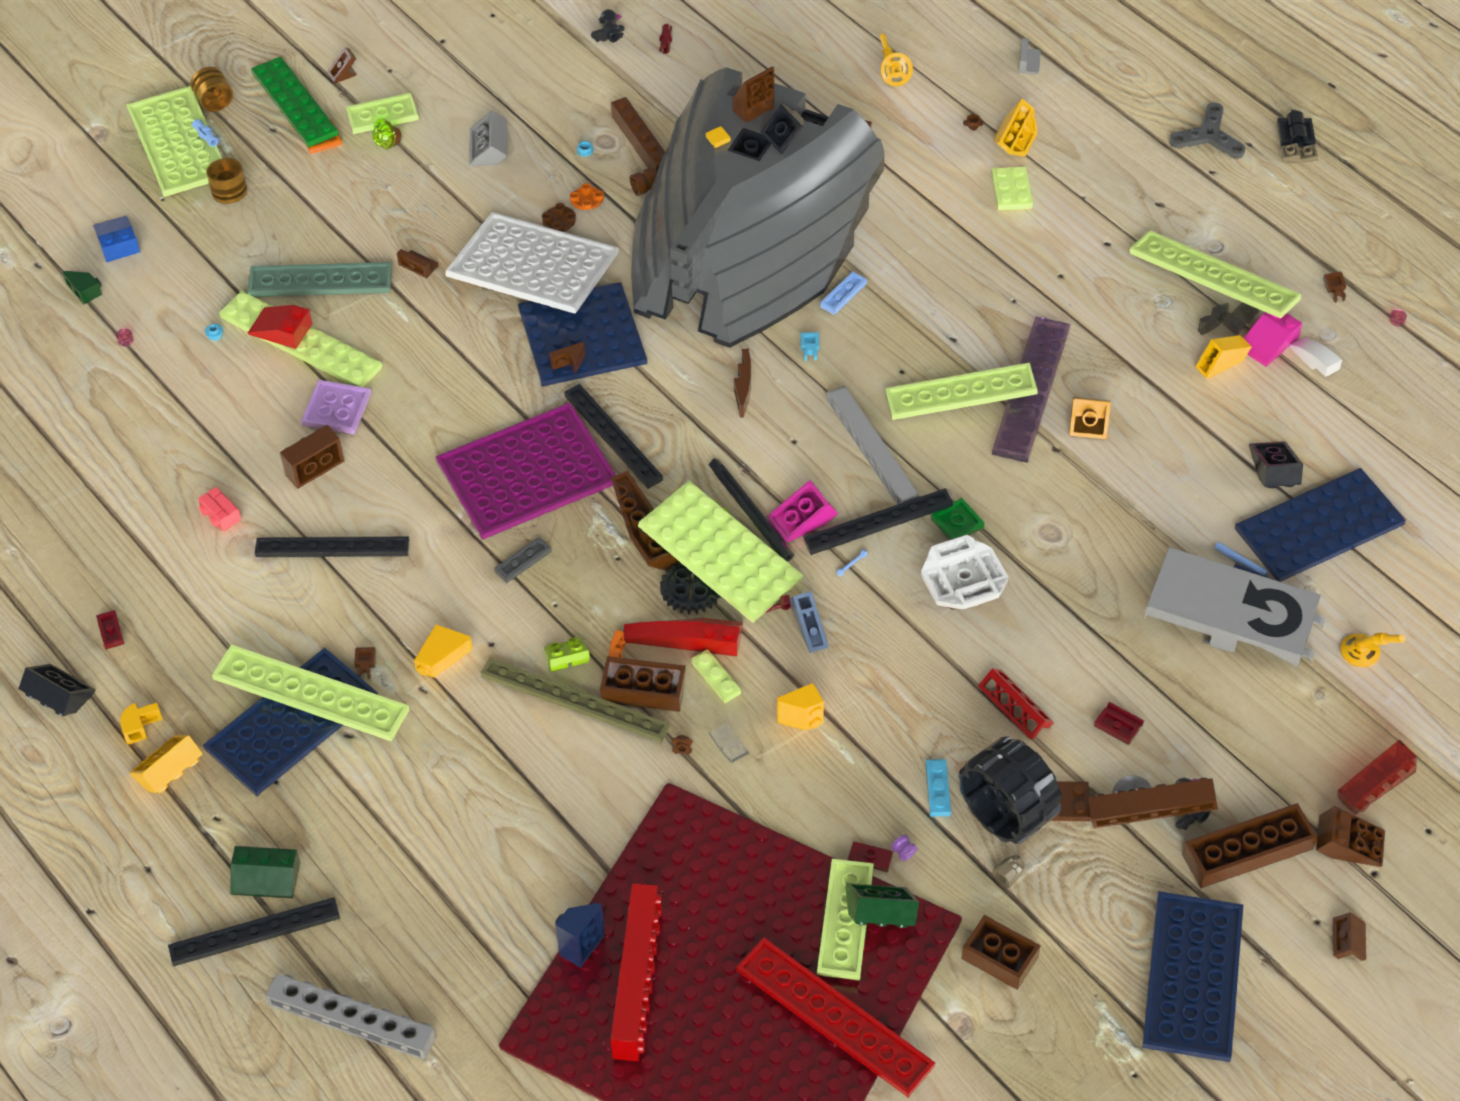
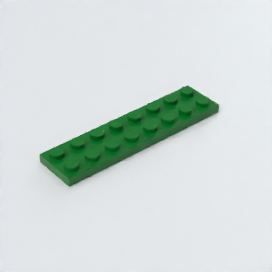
(294, 101)

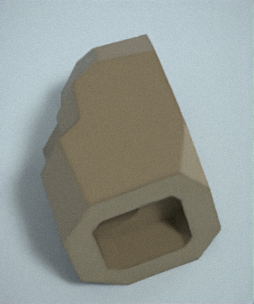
(1009, 870)

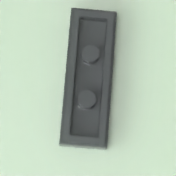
(522, 560)

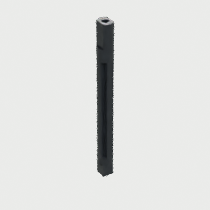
(751, 509)

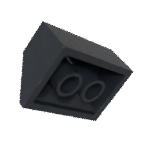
(55, 689)

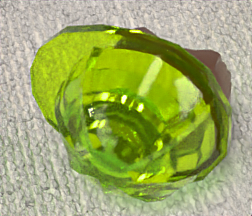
(386, 134)

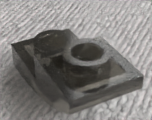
(1217, 317)
(1240, 317)

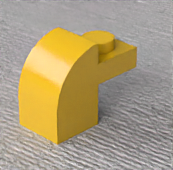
(135, 718)

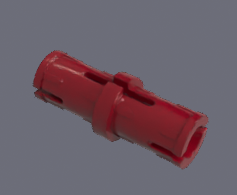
(665, 38)

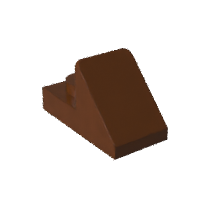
(342, 66)
(569, 355)

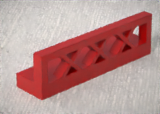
(1021, 699)

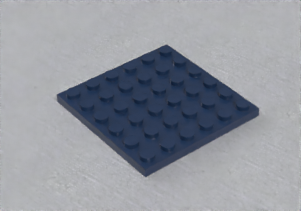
(600, 323)

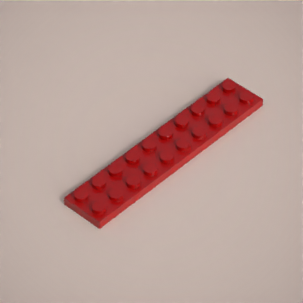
(836, 1017)

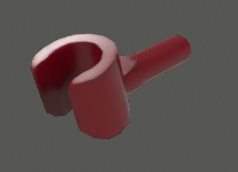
(784, 604)

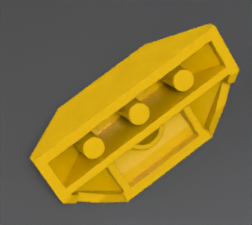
(1017, 129)

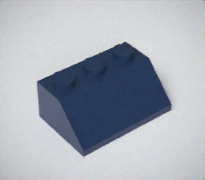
(579, 932)

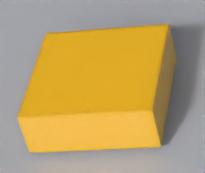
(718, 137)

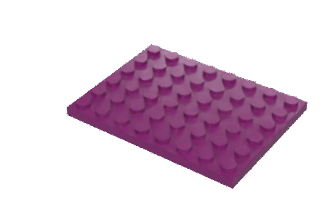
(526, 470)

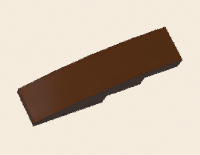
(742, 384)

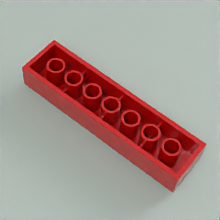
(636, 973)

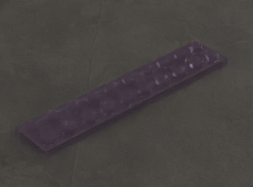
(1025, 413)

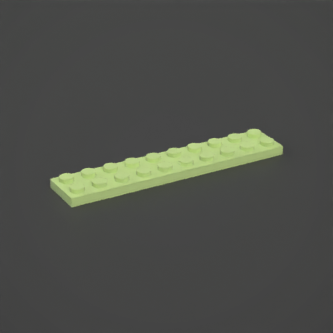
(1215, 274)
(315, 348)
(311, 692)

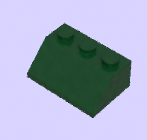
(264, 872)
(881, 905)

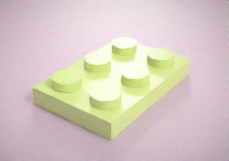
(1011, 188)

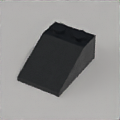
(1276, 464)

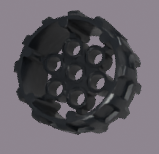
(1010, 790)

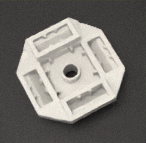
(963, 573)

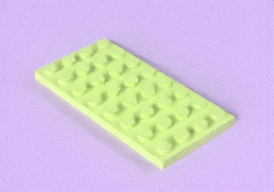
(170, 141)
(720, 551)

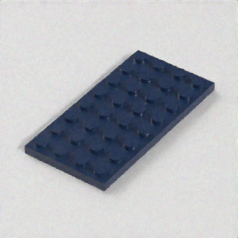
(1319, 524)
(276, 736)
(1193, 977)

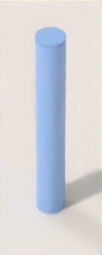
(1240, 559)

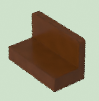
(416, 263)
(1349, 936)

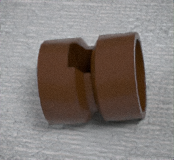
(642, 181)

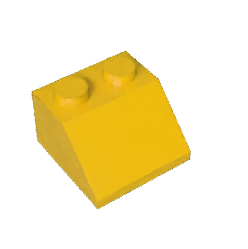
(801, 708)

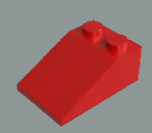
(282, 325)

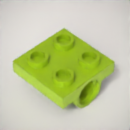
(572, 652)

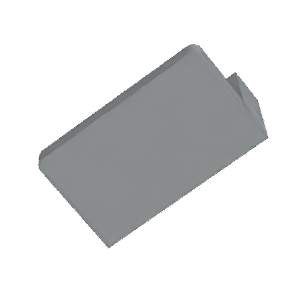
(1029, 59)

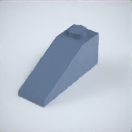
(808, 621)

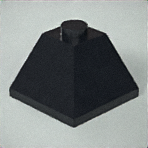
(783, 127)

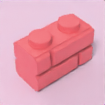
(219, 509)

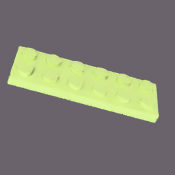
(841, 937)

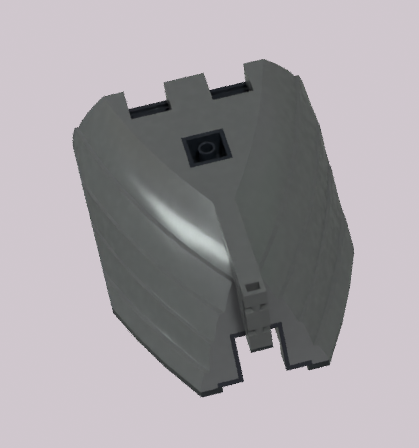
(747, 222)

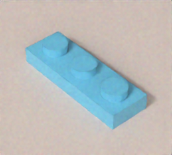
(938, 787)

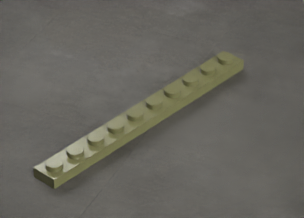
(575, 700)

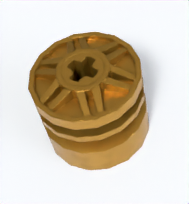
(211, 89)
(226, 180)

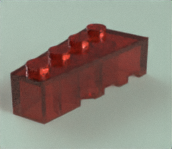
(1378, 777)

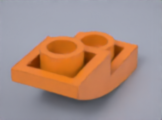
(617, 644)

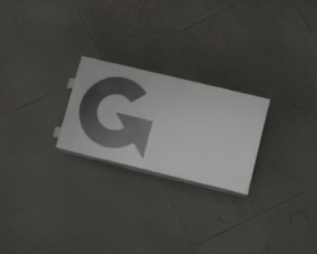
(1234, 606)

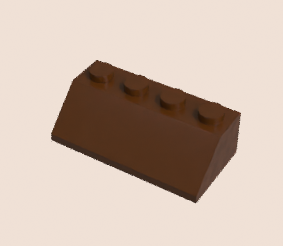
(643, 683)

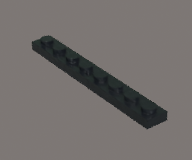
(613, 436)
(878, 521)
(332, 546)
(253, 931)

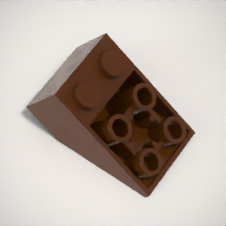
(755, 96)
(1349, 838)

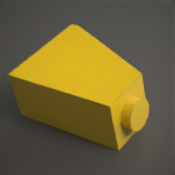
(1222, 354)
(441, 650)

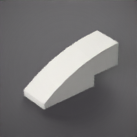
(1316, 356)

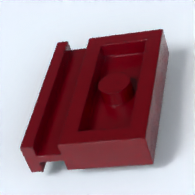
(1119, 723)

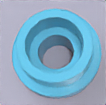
(585, 148)
(214, 332)

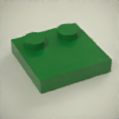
(957, 520)

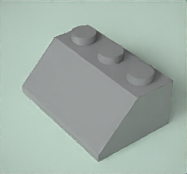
(488, 140)

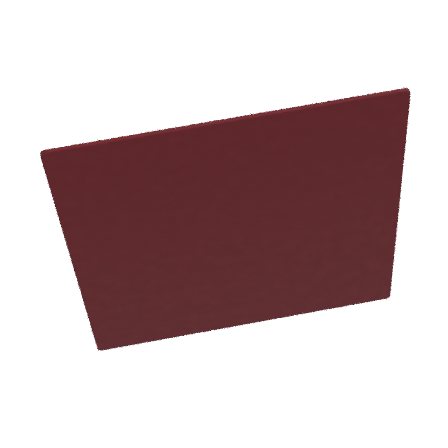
(707, 1024)

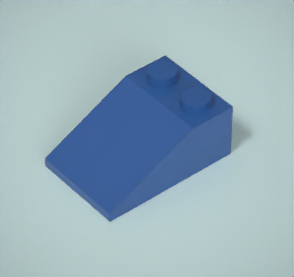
(116, 238)

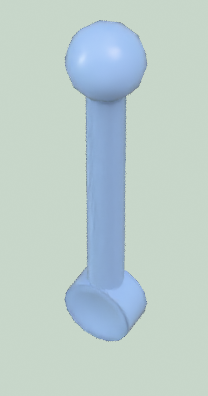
(840, 572)

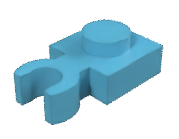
(810, 344)

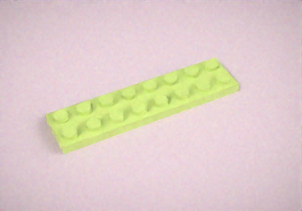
(961, 391)

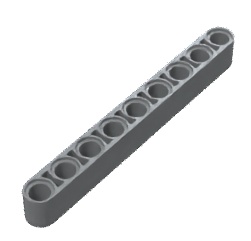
(871, 445)

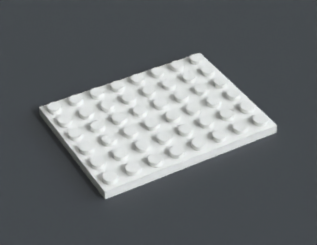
(532, 262)

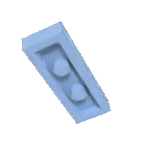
(843, 293)

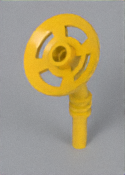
(895, 66)
(1364, 644)

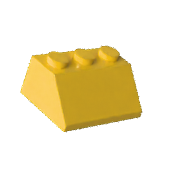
(166, 763)

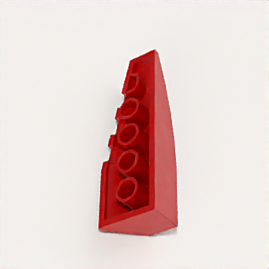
(688, 634)

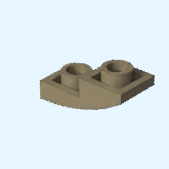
(1297, 154)

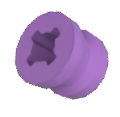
(904, 847)

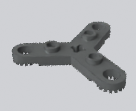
(1200, 135)

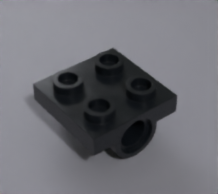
(1296, 130)

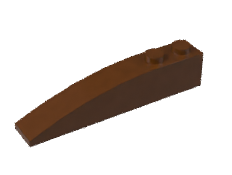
(634, 508)

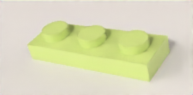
(716, 676)

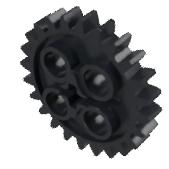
(676, 588)

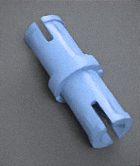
(205, 132)

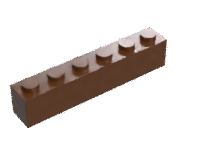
(637, 133)
(1153, 802)

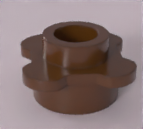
(973, 122)
(682, 744)

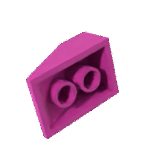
(1272, 336)
(802, 513)

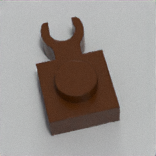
(1336, 284)
(364, 660)

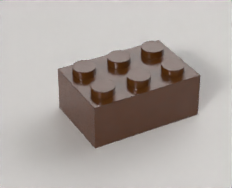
(312, 456)
(1000, 952)

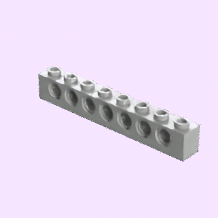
(357, 1025)

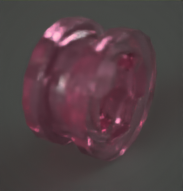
(1401, 315)
(124, 341)

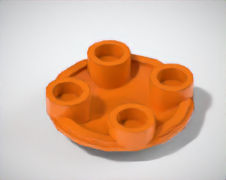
(586, 197)

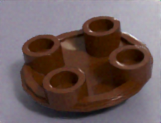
(559, 218)

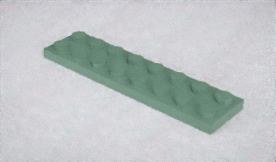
(320, 279)

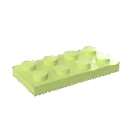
(393, 109)

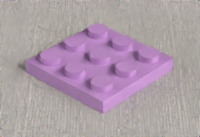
(336, 406)

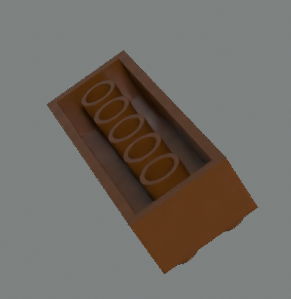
(1249, 845)

